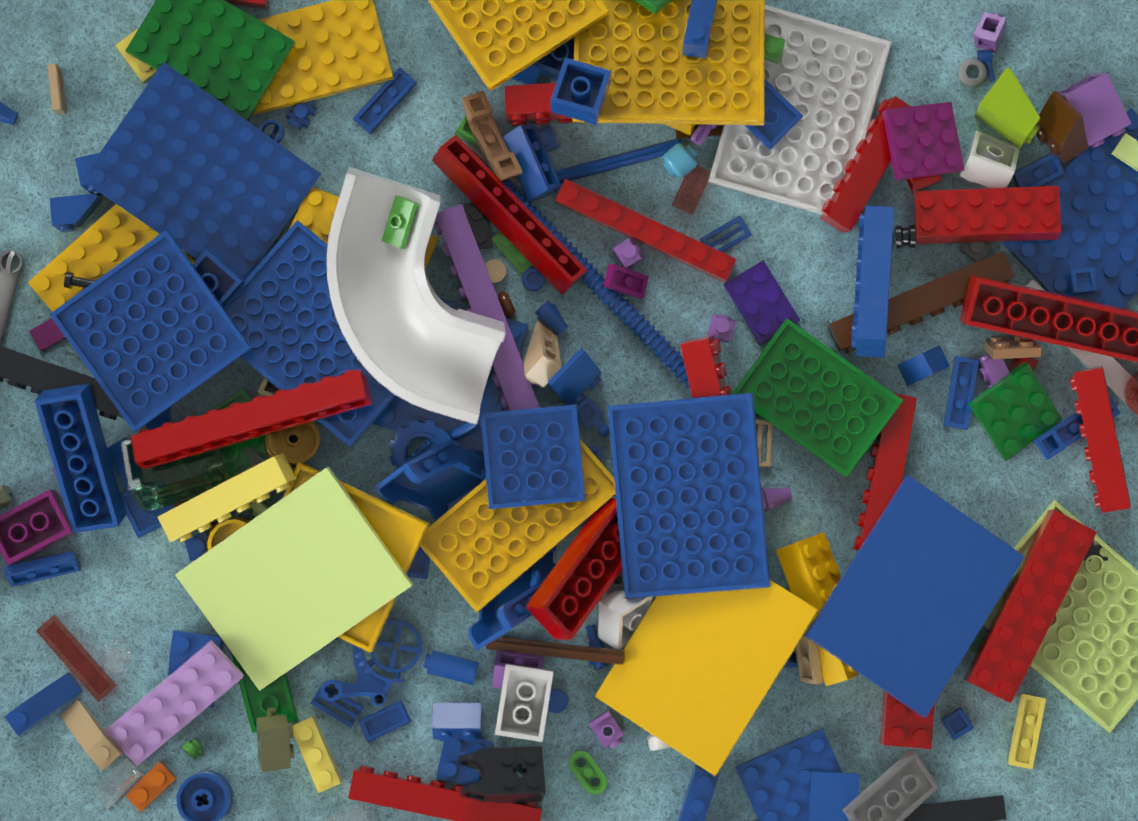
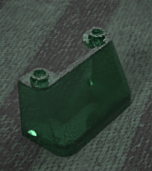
(176, 479)

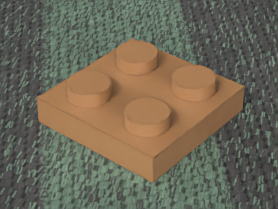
(1005, 348)

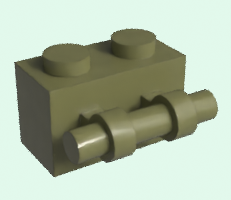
(274, 741)

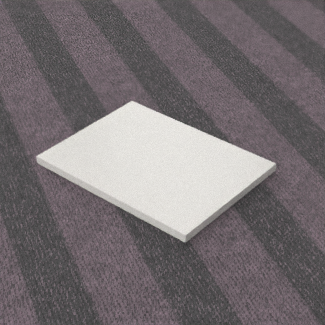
(834, 84)

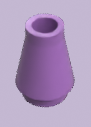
(775, 496)

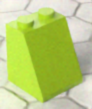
(1009, 110)

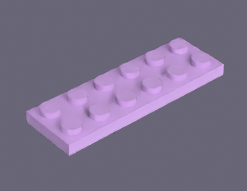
(174, 703)

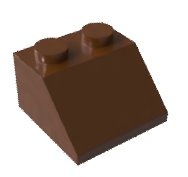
(1062, 128)

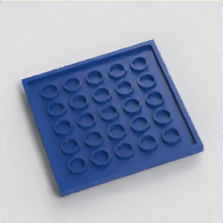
(150, 331)

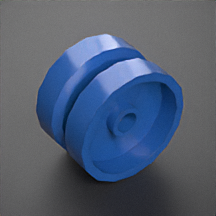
(191, 801)

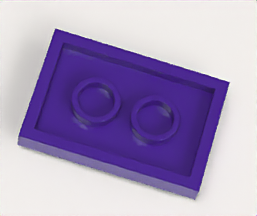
(760, 301)

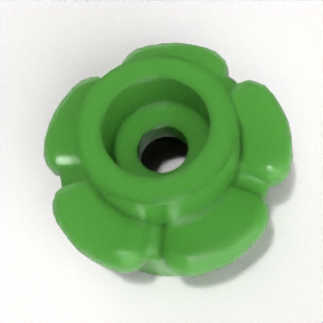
(193, 748)

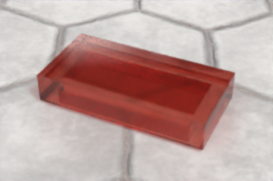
(691, 190)

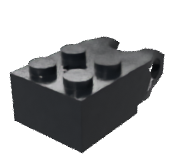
(498, 775)

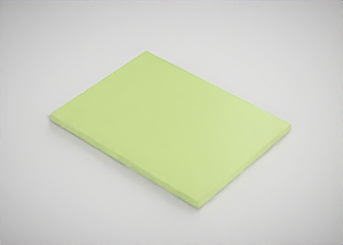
(294, 578)
(1094, 635)

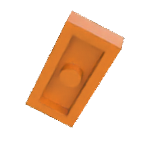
(151, 786)

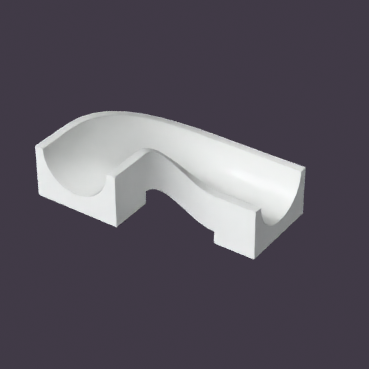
(391, 311)

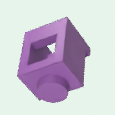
(984, 37)
(628, 253)
(722, 327)
(992, 370)
(607, 720)

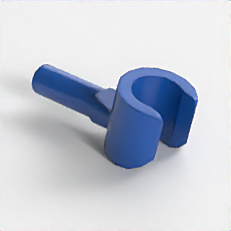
(986, 56)

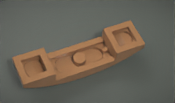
(488, 137)

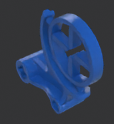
(369, 682)

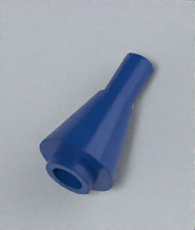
(594, 641)

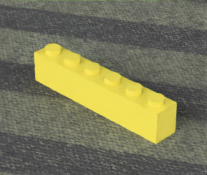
(227, 497)

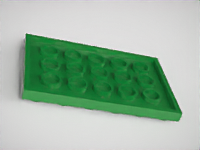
(214, 48)
(818, 398)

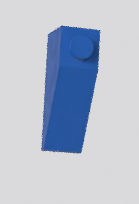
(699, 28)
(43, 704)

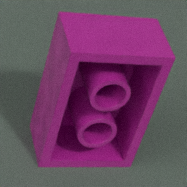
(33, 527)

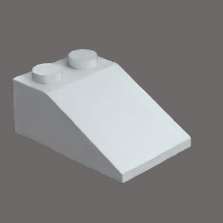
(524, 702)

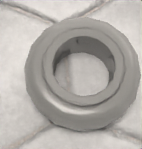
(968, 81)

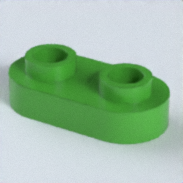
(588, 772)

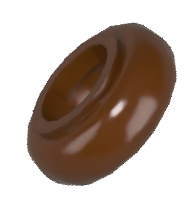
(506, 305)

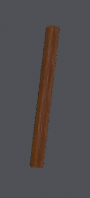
(558, 650)

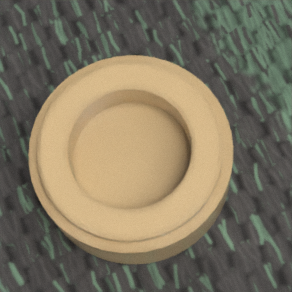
(496, 270)

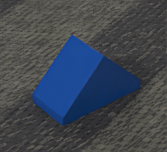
(923, 365)

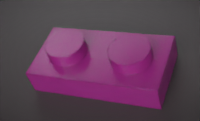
(625, 281)

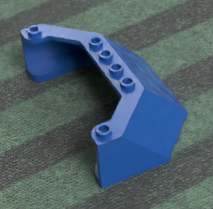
(438, 483)

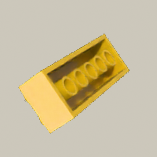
(812, 577)

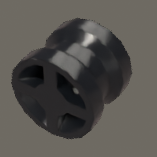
(905, 236)

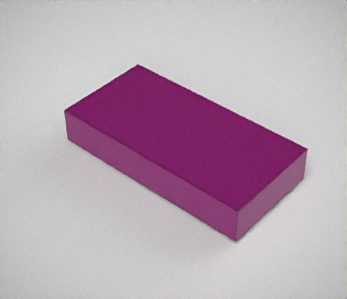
(46, 334)

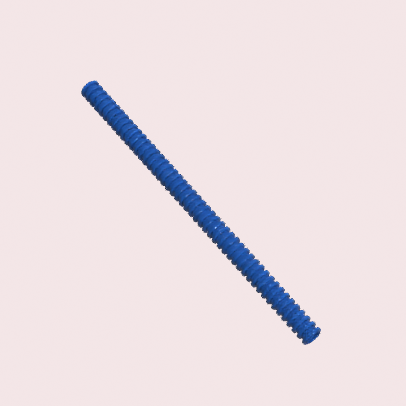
(616, 301)

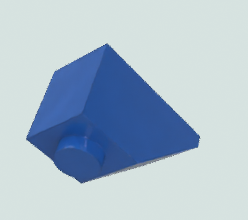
(72, 210)

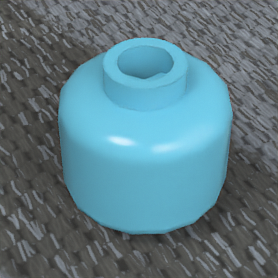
(680, 160)

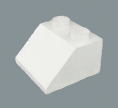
(990, 161)
(620, 617)

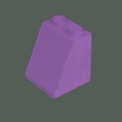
(1099, 106)

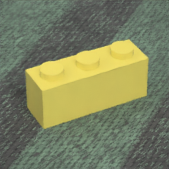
(317, 754)

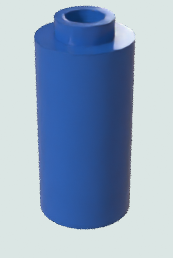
(451, 667)

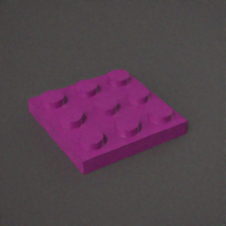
(923, 141)

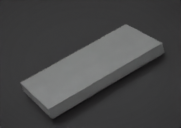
(894, 792)

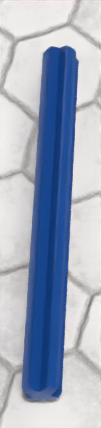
(616, 161)

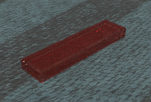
(76, 658)

